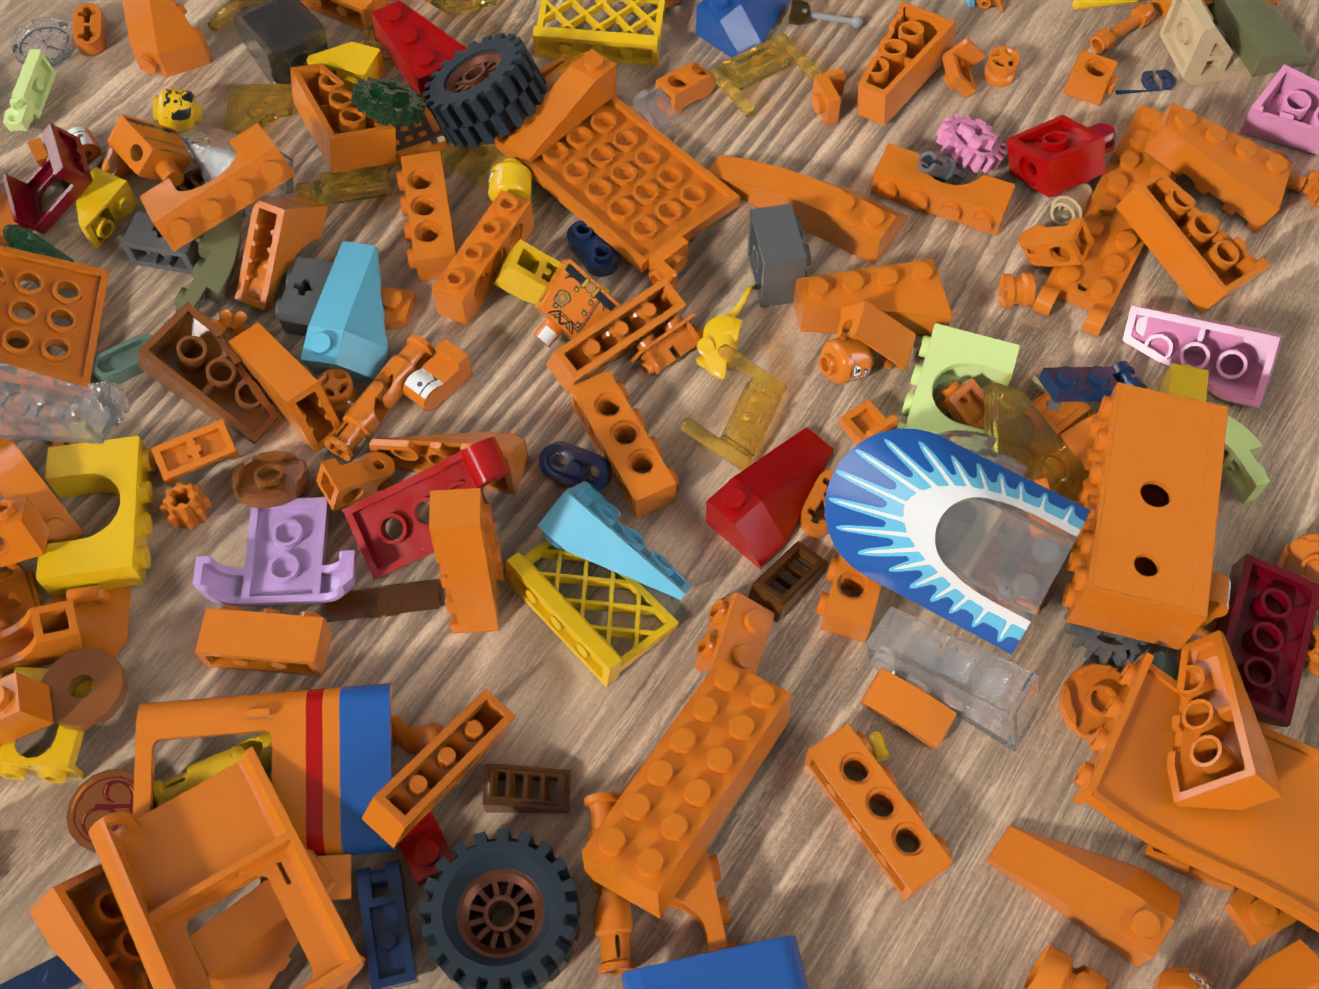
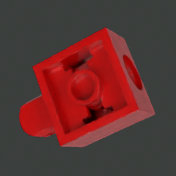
(1059, 154)

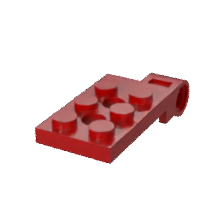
(470, 468)

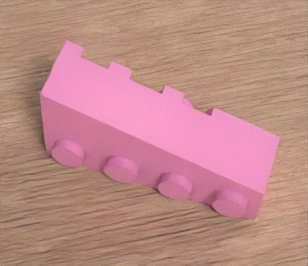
(1287, 112)

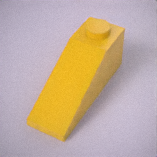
(527, 272)

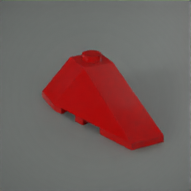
(767, 498)

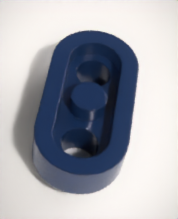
(589, 246)
(577, 465)

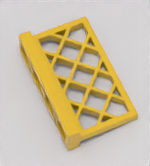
(619, 47)
(571, 626)

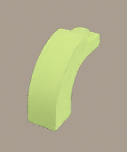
(1239, 464)

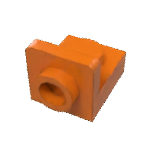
(669, 261)
(963, 402)

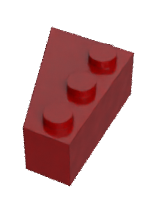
(413, 43)

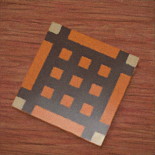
(418, 138)

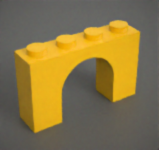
(119, 551)

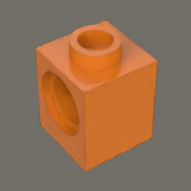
(1091, 77)

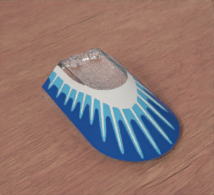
(950, 530)

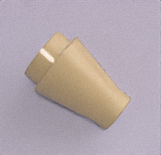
(1070, 204)

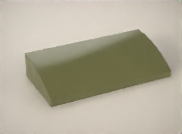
(1260, 35)

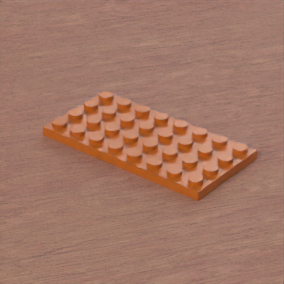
(628, 181)

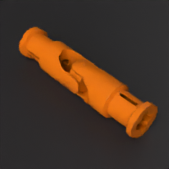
(382, 394)
(612, 912)

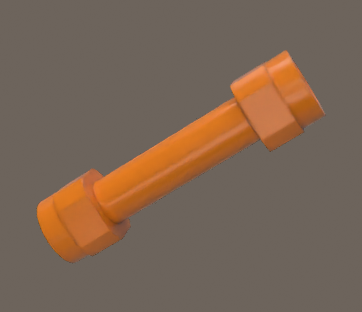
(1139, 18)

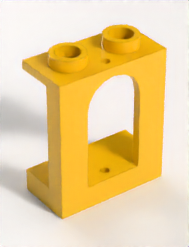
(59, 760)

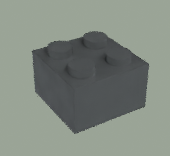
(776, 253)

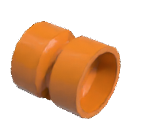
(1056, 971)

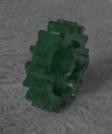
(388, 101)

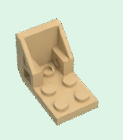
(1199, 45)

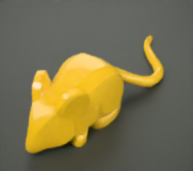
(720, 331)

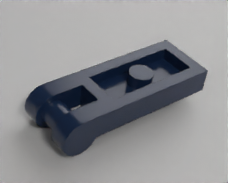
(1087, 383)
(386, 927)

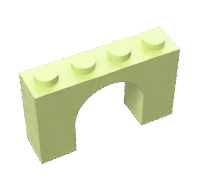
(949, 357)

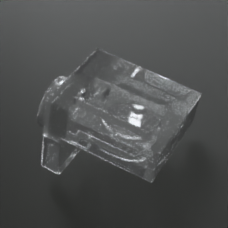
(656, 109)

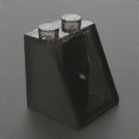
(280, 36)

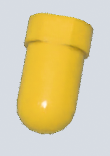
(878, 746)

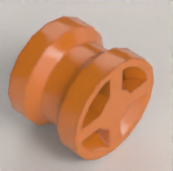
(1001, 66)
(1016, 290)
(334, 381)

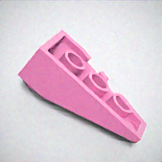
(1236, 355)

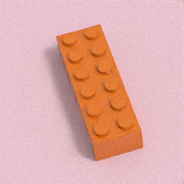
(687, 787)

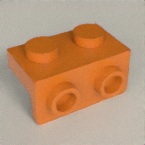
(735, 633)

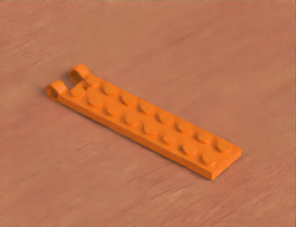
(1115, 241)

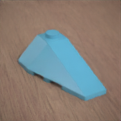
(349, 317)
(590, 528)

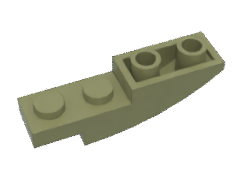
(212, 276)

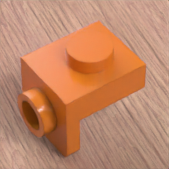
(958, 66)
(827, 93)
(866, 421)

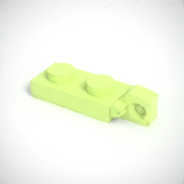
(30, 92)

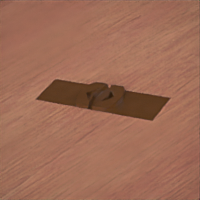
(384, 601)

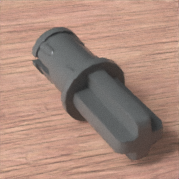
(942, 168)

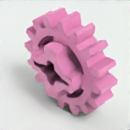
(971, 143)

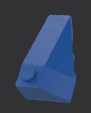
(737, 24)

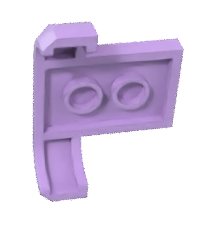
(281, 561)

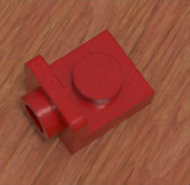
(424, 848)

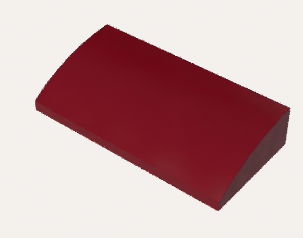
(1269, 634)

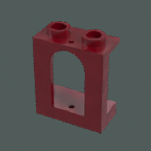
(64, 162)

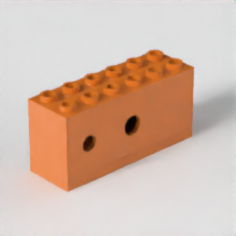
(1152, 516)

